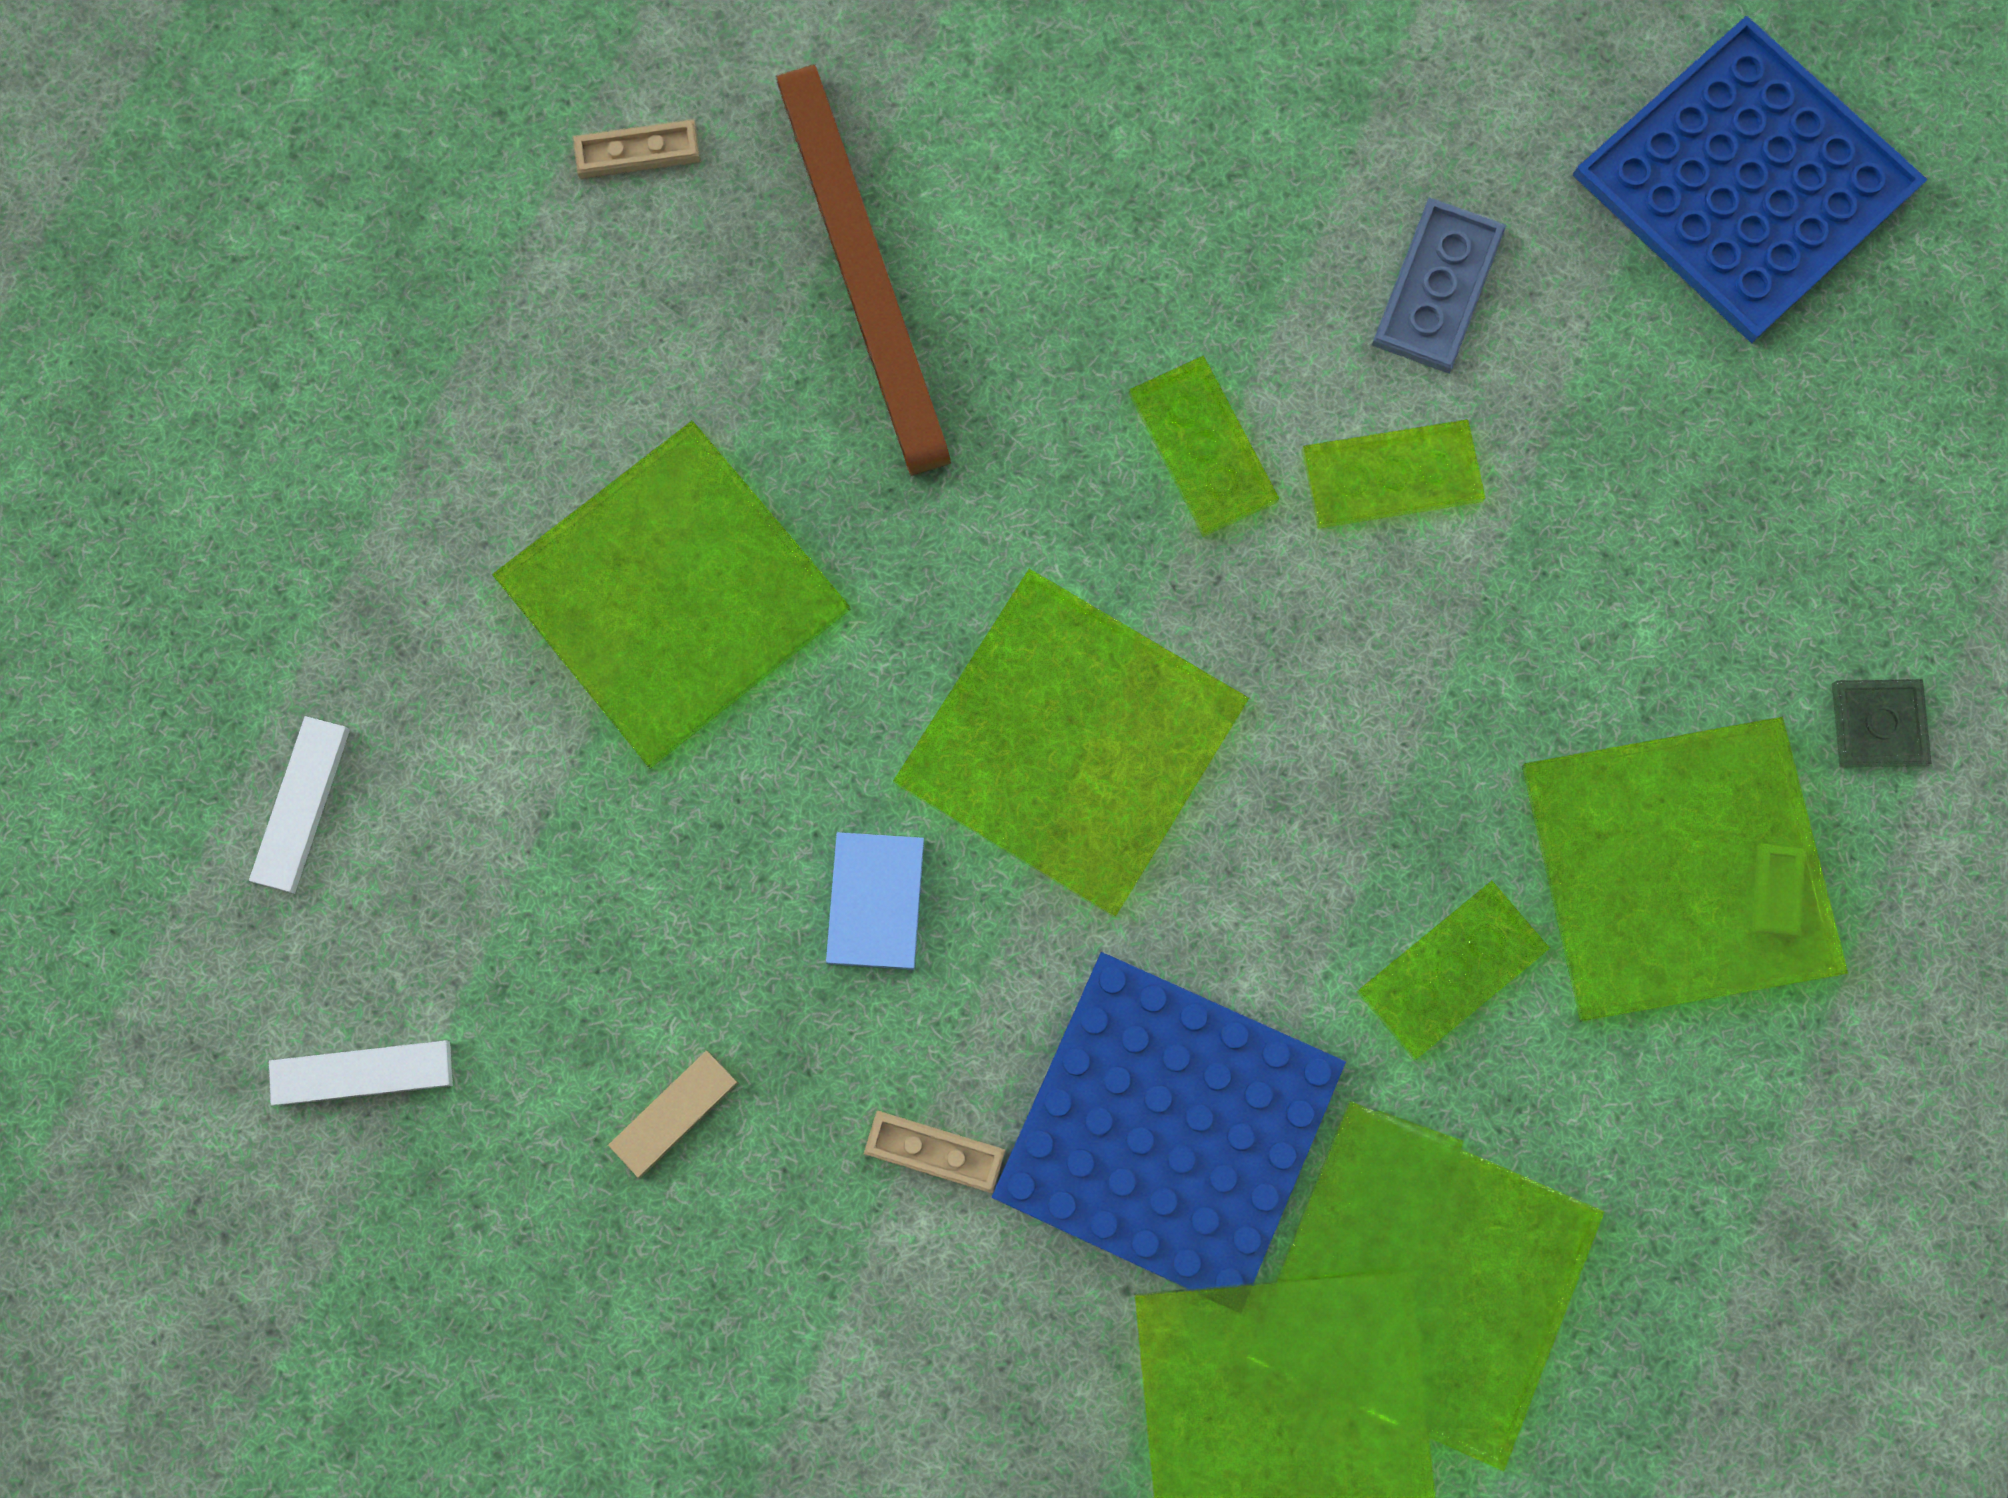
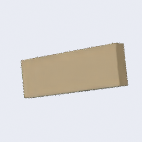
(636, 149)
(673, 1114)
(934, 1151)

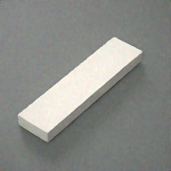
(299, 805)
(360, 1073)

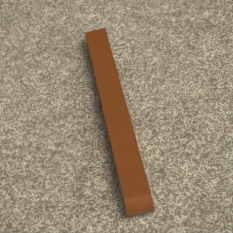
(863, 271)

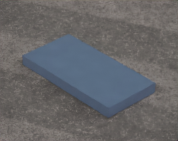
(1439, 285)

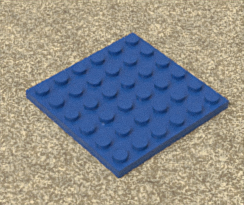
(1749, 178)
(1169, 1129)

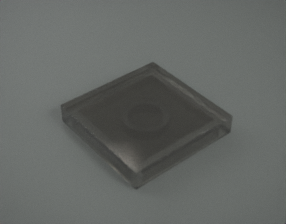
(1881, 723)

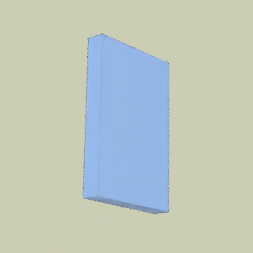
(875, 901)

